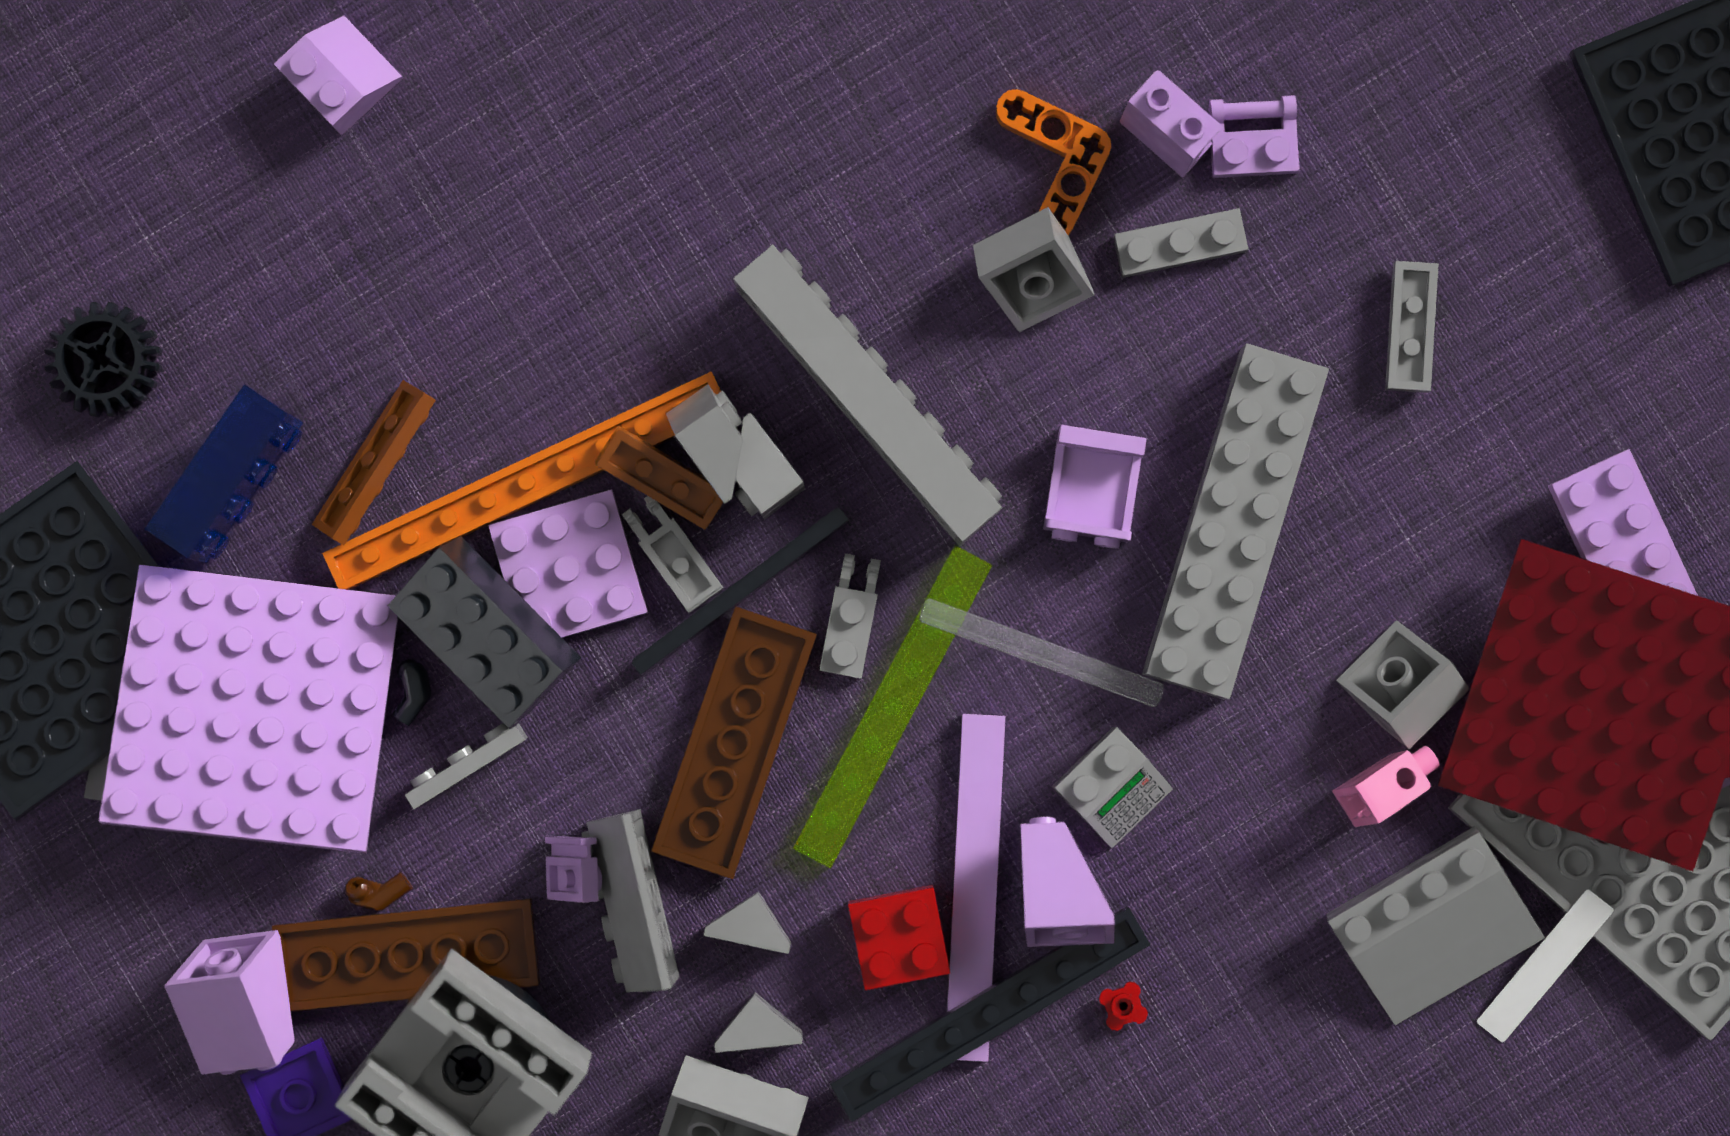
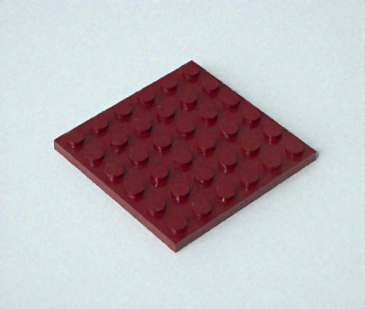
(1599, 706)

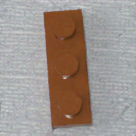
(659, 477)

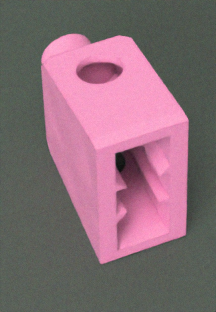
(1386, 786)

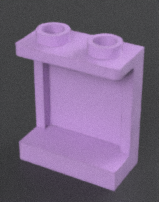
(1169, 123)
(1093, 486)

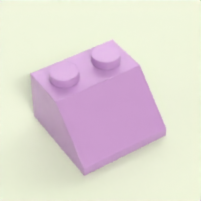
(338, 72)

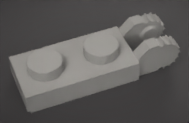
(675, 558)
(850, 622)

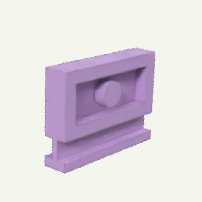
(571, 870)

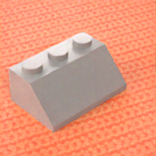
(727, 1103)

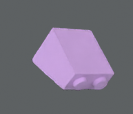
(1059, 889)
(234, 1003)

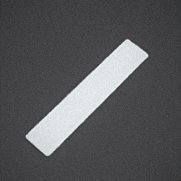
(1545, 965)

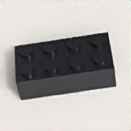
(484, 631)

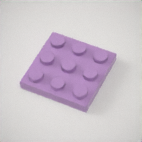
(571, 564)

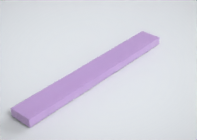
(976, 862)

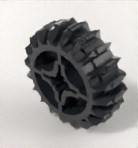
(94, 372)

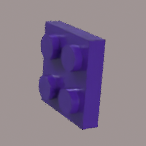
(297, 1093)

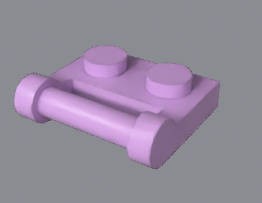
(1259, 150)

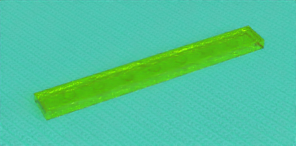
(888, 714)

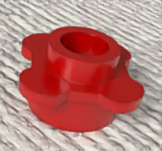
(1111, 1000)

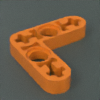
(1066, 146)

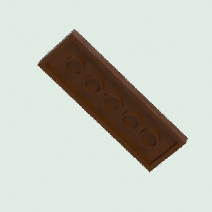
(734, 742)
(397, 951)

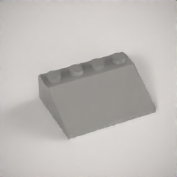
(633, 904)
(1434, 926)

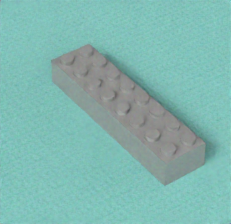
(866, 395)
(1235, 521)

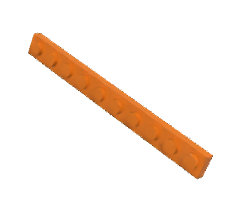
(500, 492)

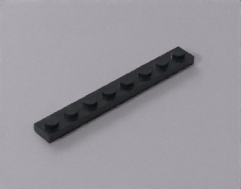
(983, 1018)

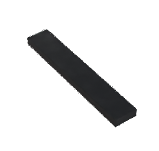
(740, 591)

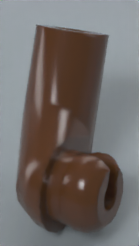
(377, 895)

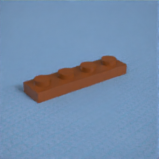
(373, 462)

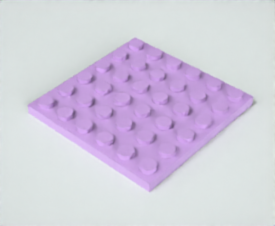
(250, 710)

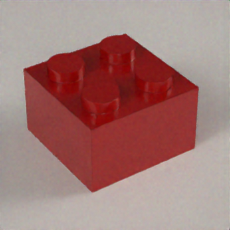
(899, 937)

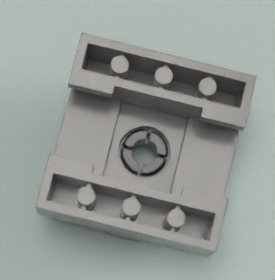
(415, 1072)

